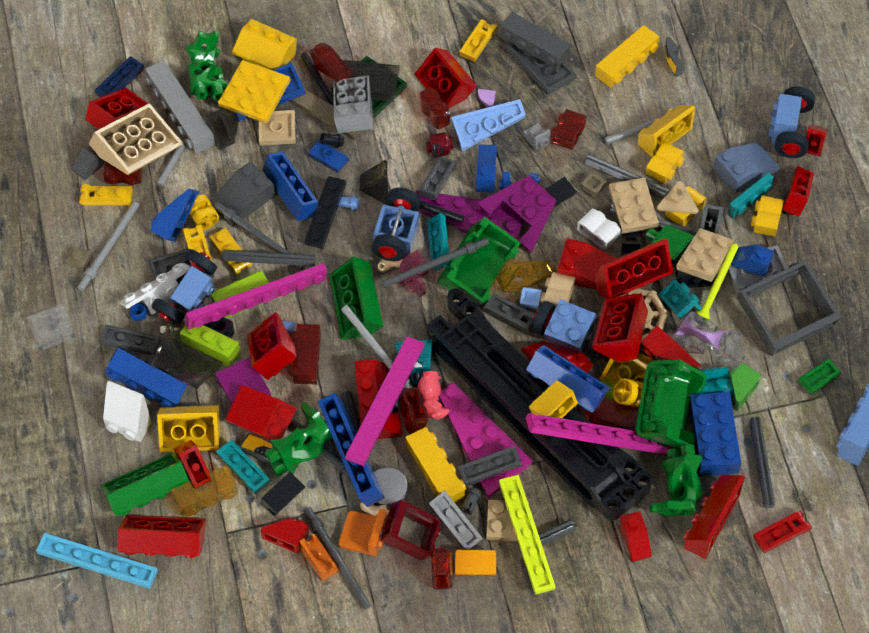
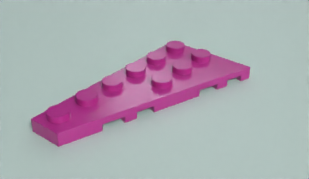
(478, 434)

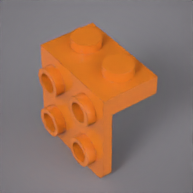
(363, 532)

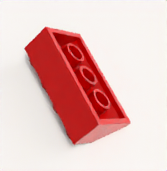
(634, 270)
(621, 327)
(369, 379)
(713, 515)
(161, 535)

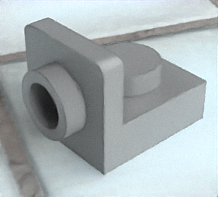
(537, 136)

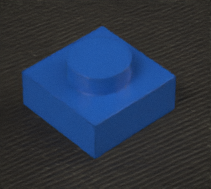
(506, 180)

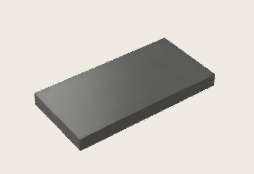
(545, 76)

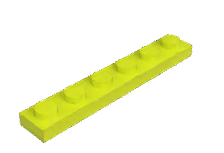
(527, 534)

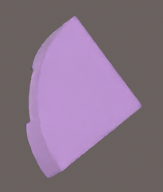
(487, 97)

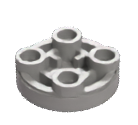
(392, 485)

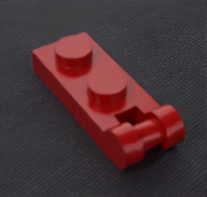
(782, 531)

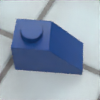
(753, 259)

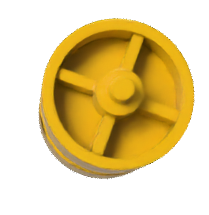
(204, 212)
(628, 392)

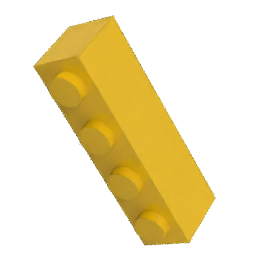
(627, 56)
(434, 465)

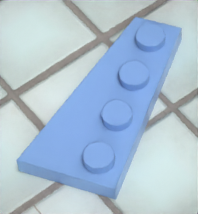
(483, 123)

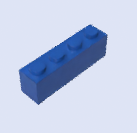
(290, 186)
(552, 367)
(145, 379)

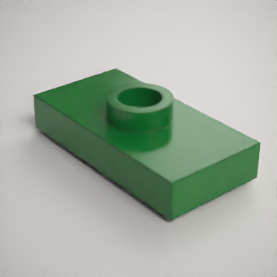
(819, 376)

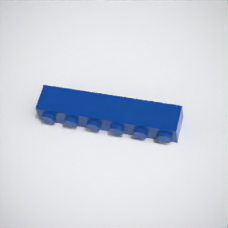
(343, 435)

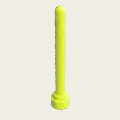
(704, 312)

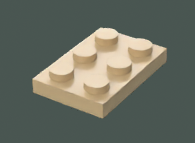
(633, 205)
(705, 255)

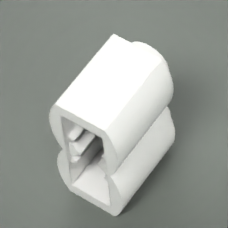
(599, 229)

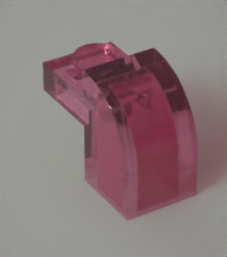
(415, 282)

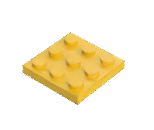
(254, 91)

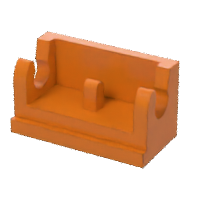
(318, 557)

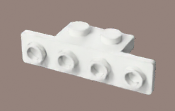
(160, 288)

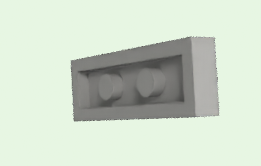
(455, 520)

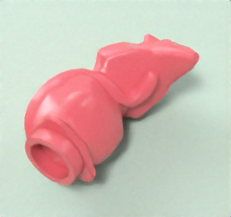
(431, 390)

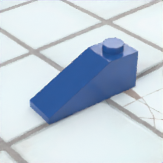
(486, 168)
(173, 217)

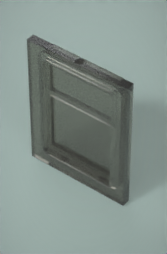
(382, 78)
(196, 369)

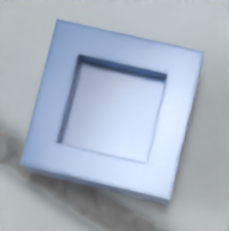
(530, 298)

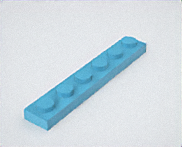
(97, 560)

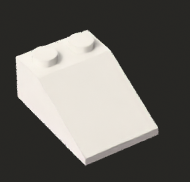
(126, 412)

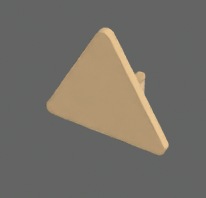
(678, 201)

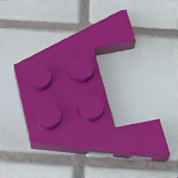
(529, 202)

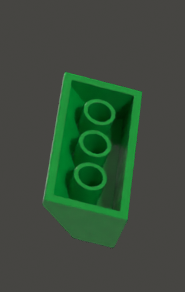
(354, 286)
(144, 484)

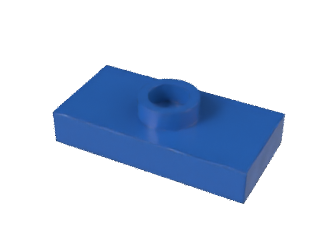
(328, 156)

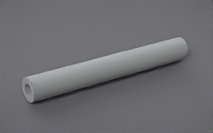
(630, 131)
(170, 165)

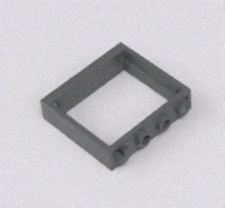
(831, 314)

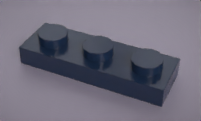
(120, 77)

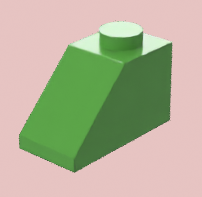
(744, 382)

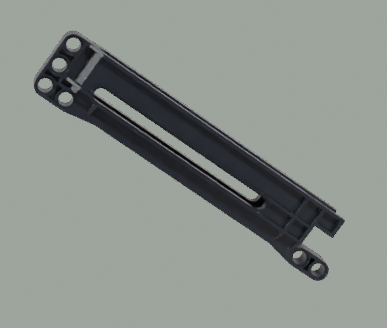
(501, 380)

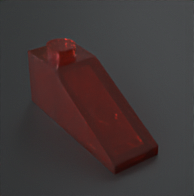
(329, 62)

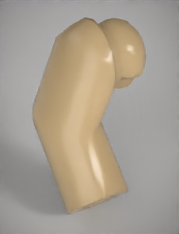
(384, 266)
(373, 509)

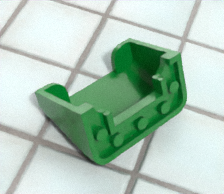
(478, 270)
(666, 402)

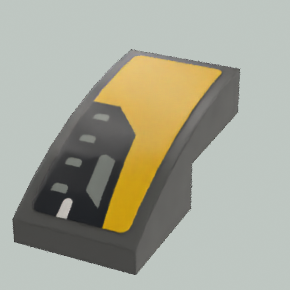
(672, 58)
(256, 446)

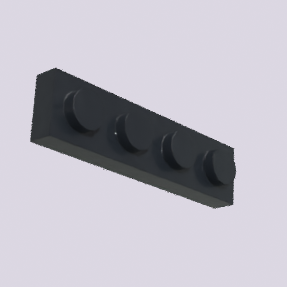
(325, 212)

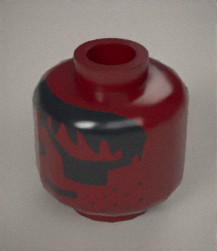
(439, 145)

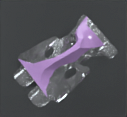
(695, 339)

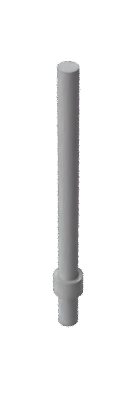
(90, 273)
(370, 340)

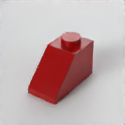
(816, 137)
(193, 463)
(286, 533)
(635, 536)

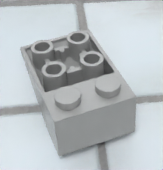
(353, 104)

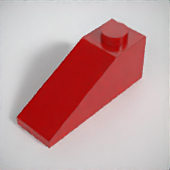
(798, 191)

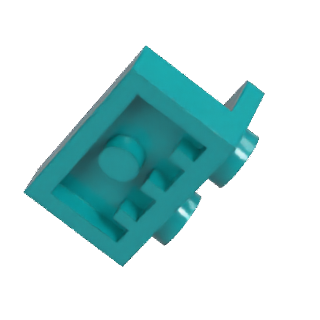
(679, 298)
(717, 381)

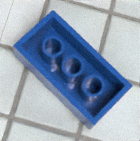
(715, 433)

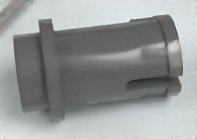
(470, 501)

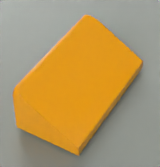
(475, 562)

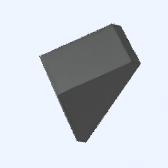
(87, 163)
(712, 217)

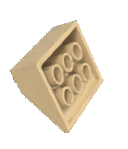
(135, 140)

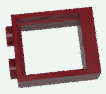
(393, 524)

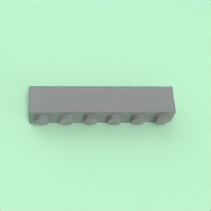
(180, 107)

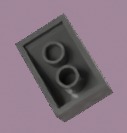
(244, 192)

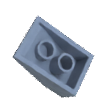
(744, 165)

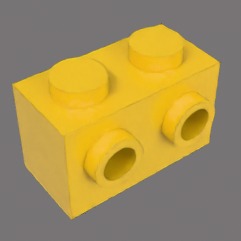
(555, 401)

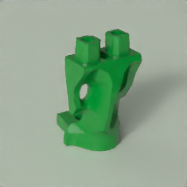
(202, 58)
(292, 450)
(680, 473)

